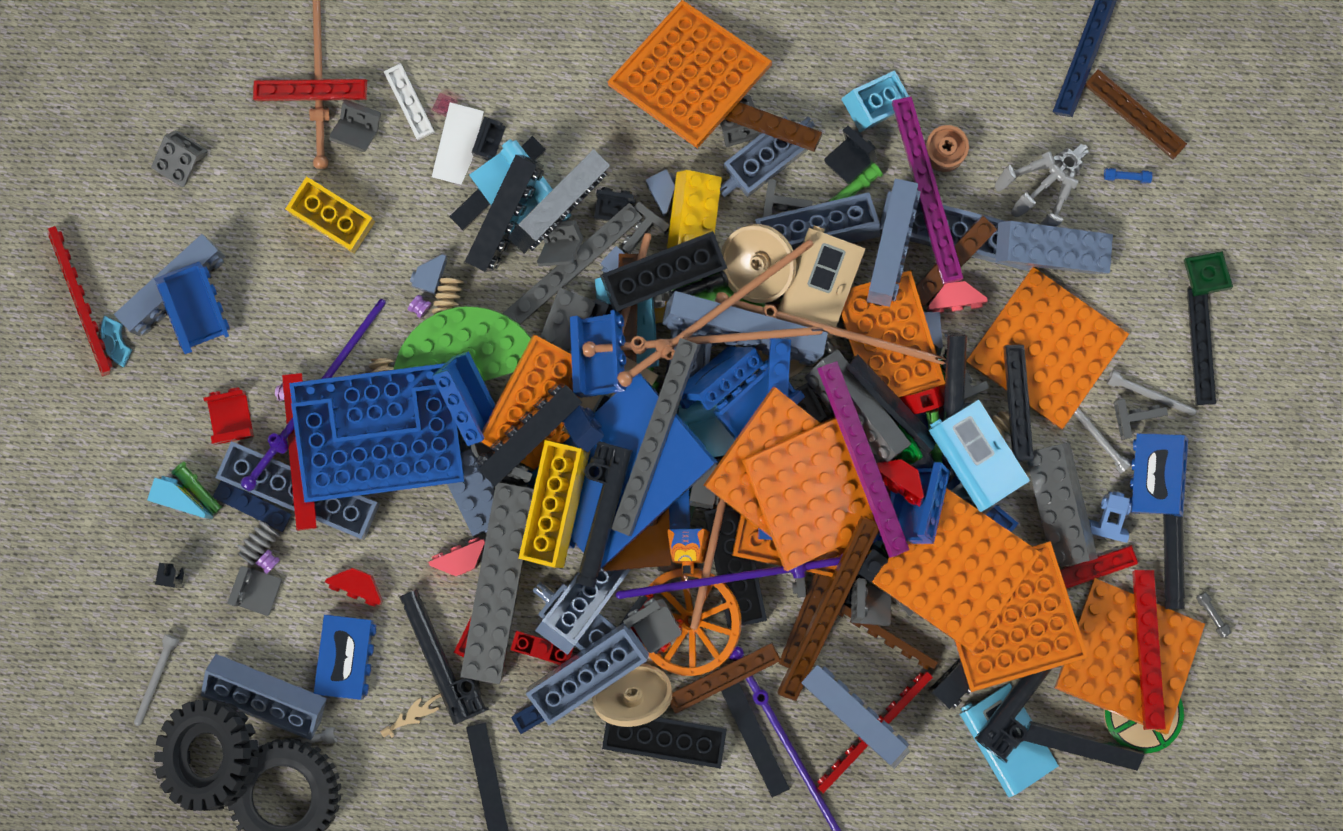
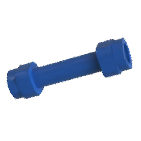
(1111, 174)

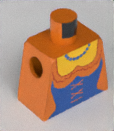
(688, 547)

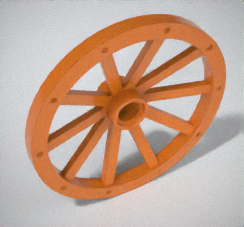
(734, 632)

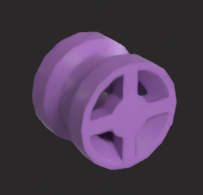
(419, 306)
(267, 561)

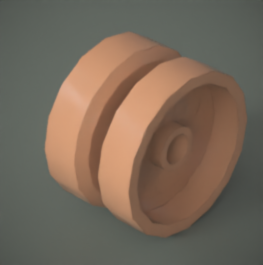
(954, 141)

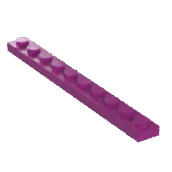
(929, 195)
(863, 459)

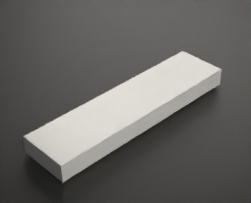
(409, 102)

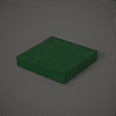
(1208, 273)

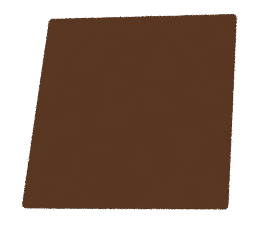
(647, 549)

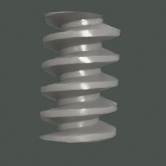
(257, 542)

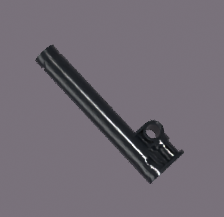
(954, 379)
(613, 467)
(1173, 562)
(458, 700)
(997, 732)

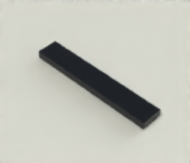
(477, 203)
(1201, 349)
(1018, 402)
(891, 403)
(755, 740)
(1084, 745)
(487, 777)

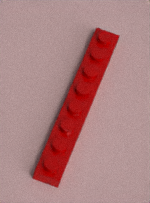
(77, 293)
(1148, 650)
(853, 752)

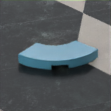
(112, 337)

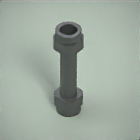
(1222, 629)

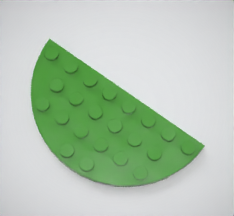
(488, 335)

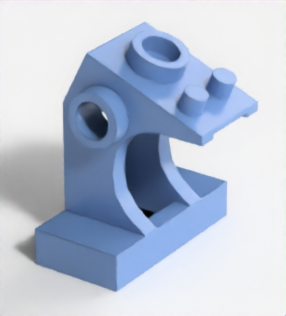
(1118, 504)

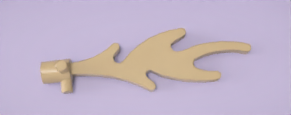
(414, 711)

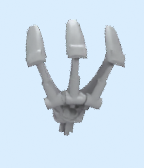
(1058, 171)

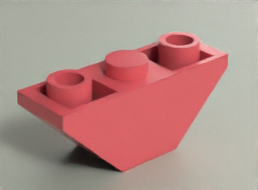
(955, 297)
(460, 559)

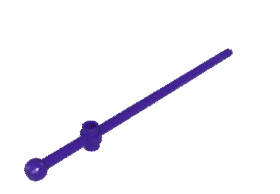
(278, 442)
(798, 572)
(738, 653)

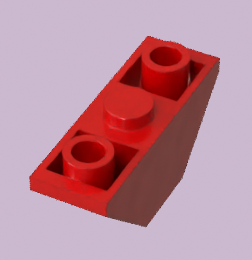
(925, 399)
(902, 479)
(356, 585)
(538, 648)

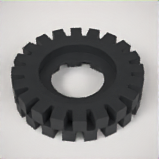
(228, 782)

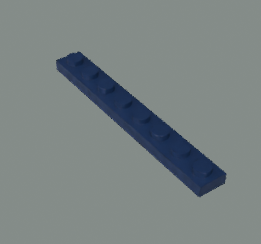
(1084, 57)

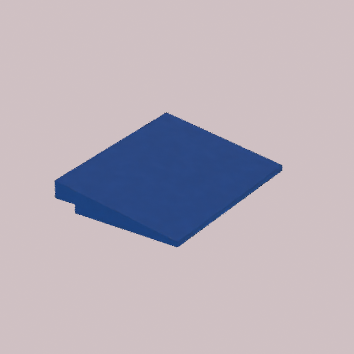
(624, 425)
(374, 434)

